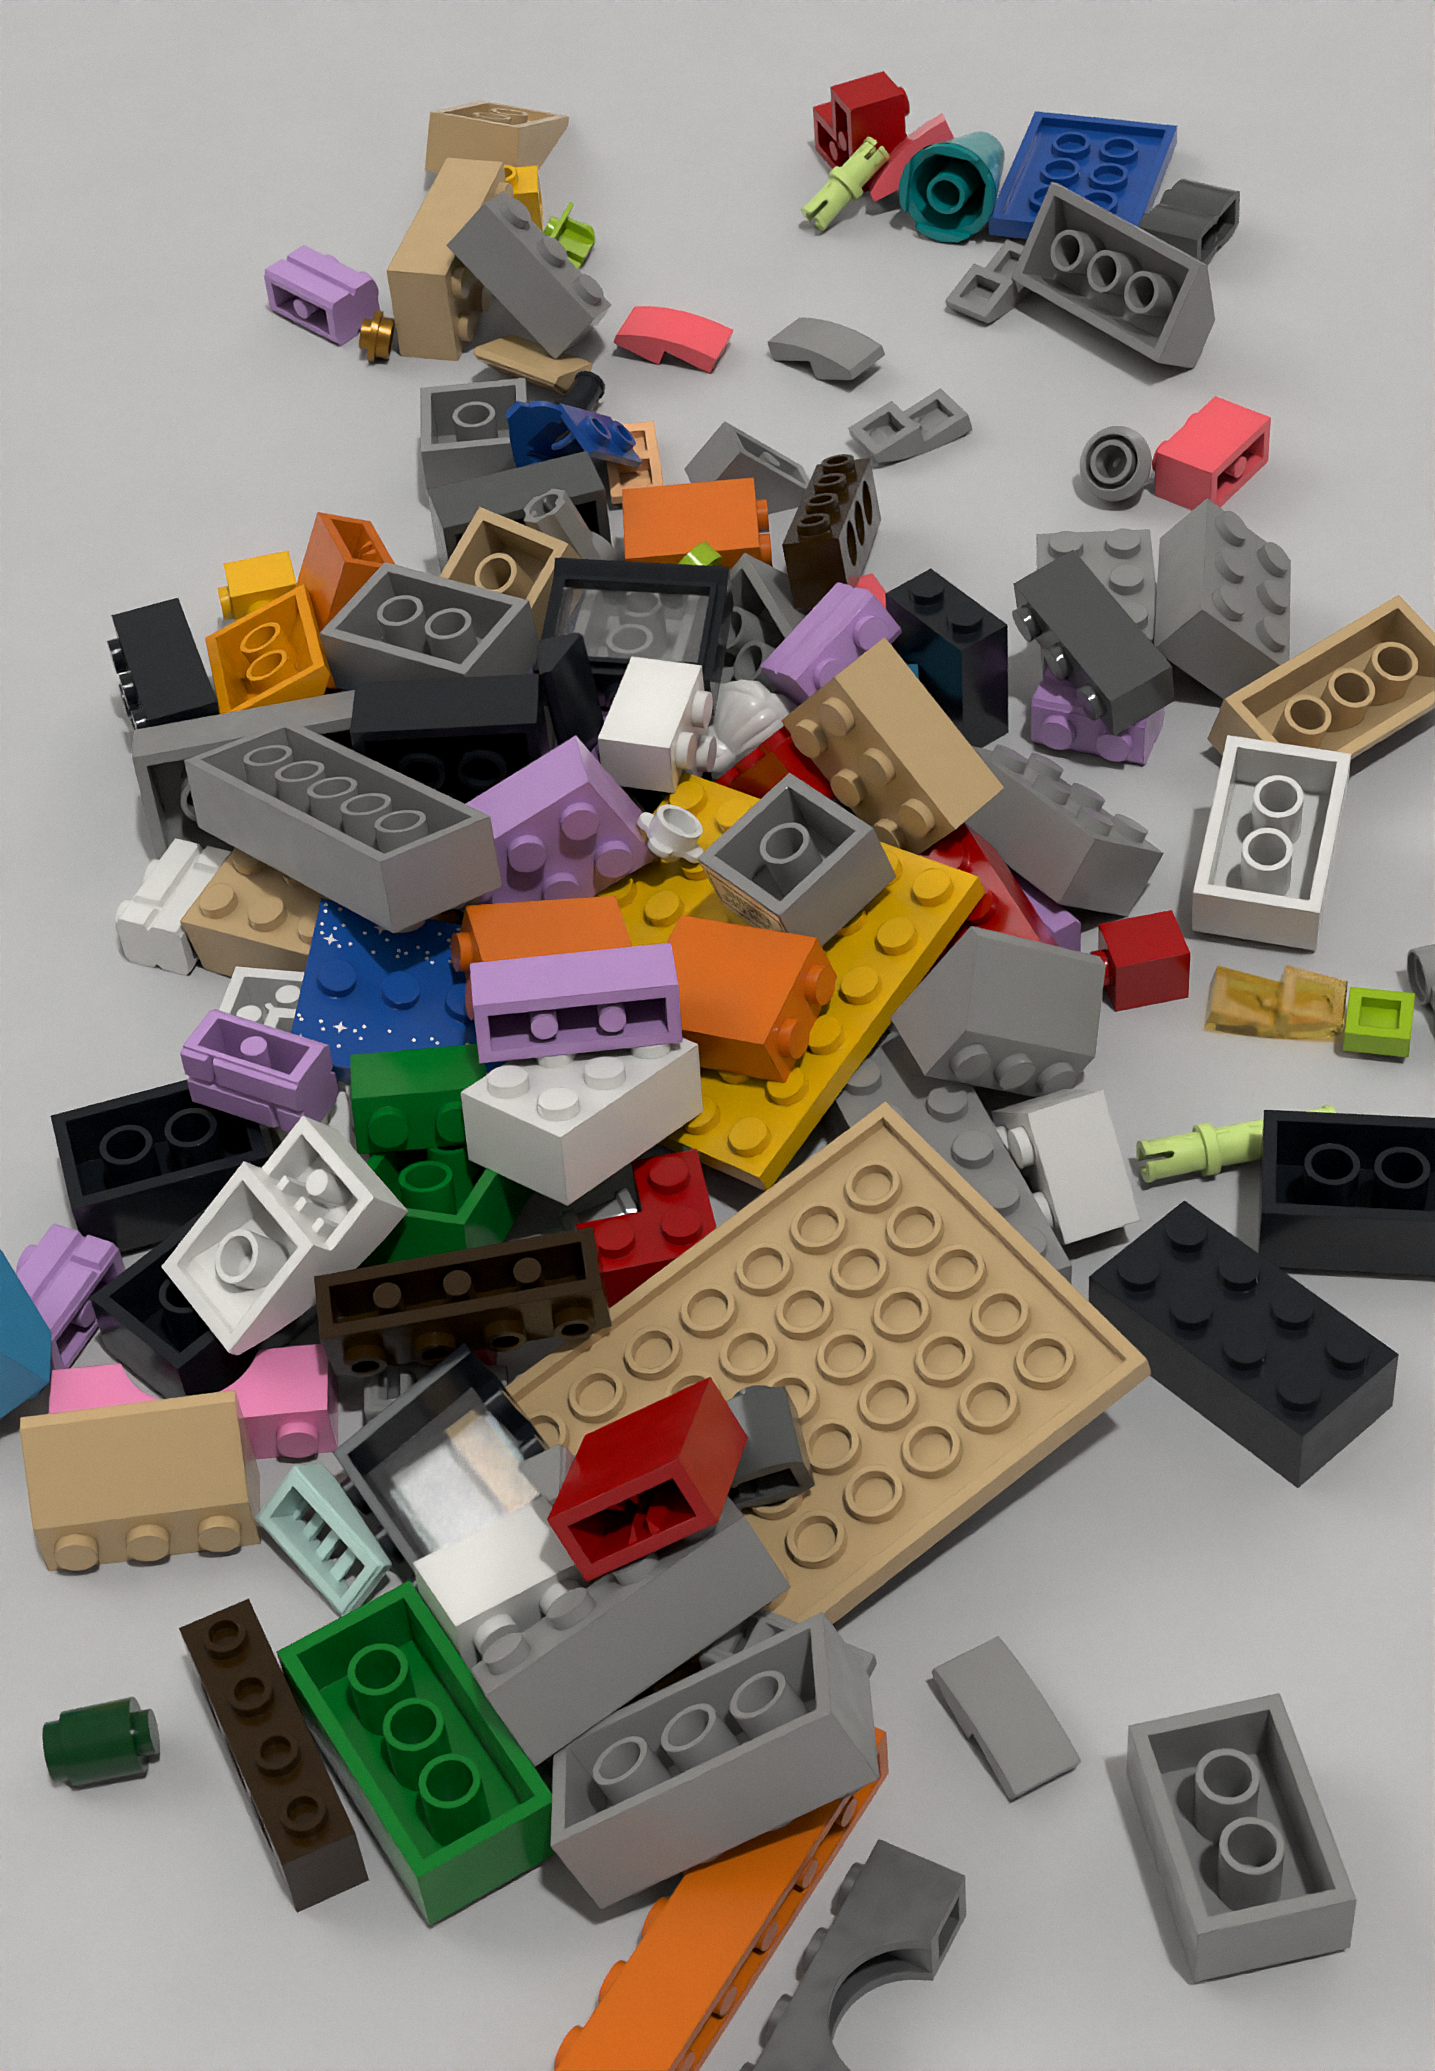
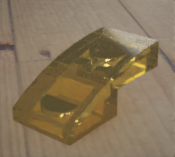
(1294, 1008)

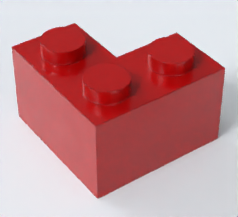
(859, 110)
(669, 1221)

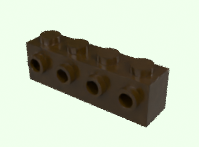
(477, 1296)

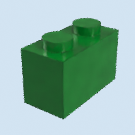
(412, 1097)

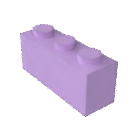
(576, 1002)

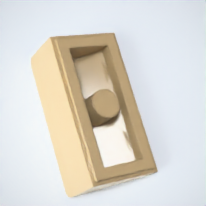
(530, 360)

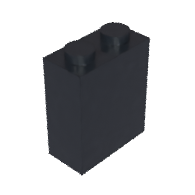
(957, 652)

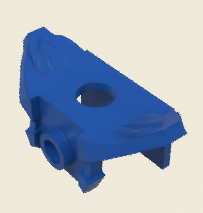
(539, 423)

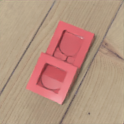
(887, 178)
(660, 330)

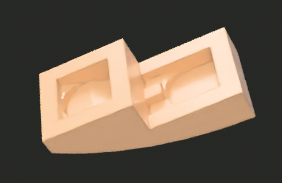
(647, 474)

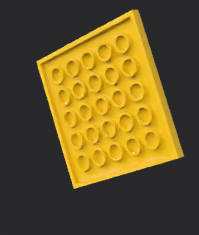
(879, 959)

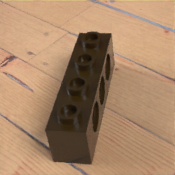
(832, 529)
(274, 1755)

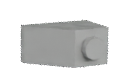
(738, 455)

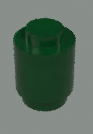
(100, 1742)

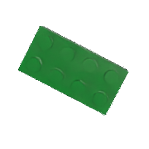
(420, 1751)

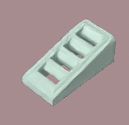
(285, 1522)

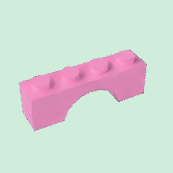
(284, 1397)

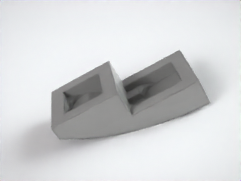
(990, 290)
(830, 347)
(900, 434)
(1007, 1717)

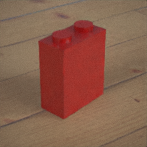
(648, 1479)

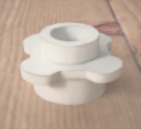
(672, 833)

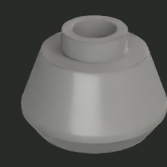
(1115, 463)

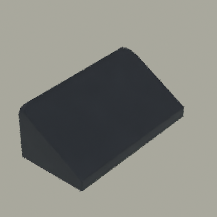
(570, 689)

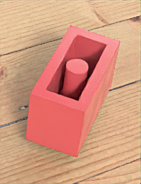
(1211, 454)

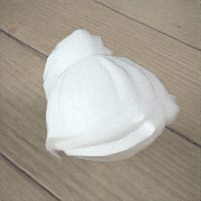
(743, 720)

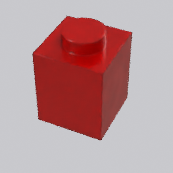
(1144, 960)

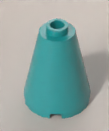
(953, 186)

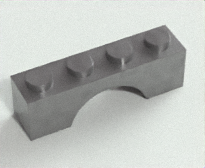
(890, 1928)

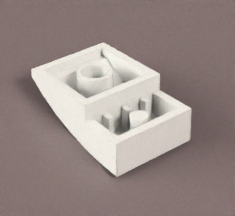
(277, 1227)

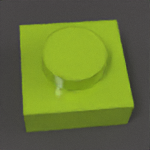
(1379, 1022)

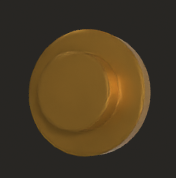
(377, 336)

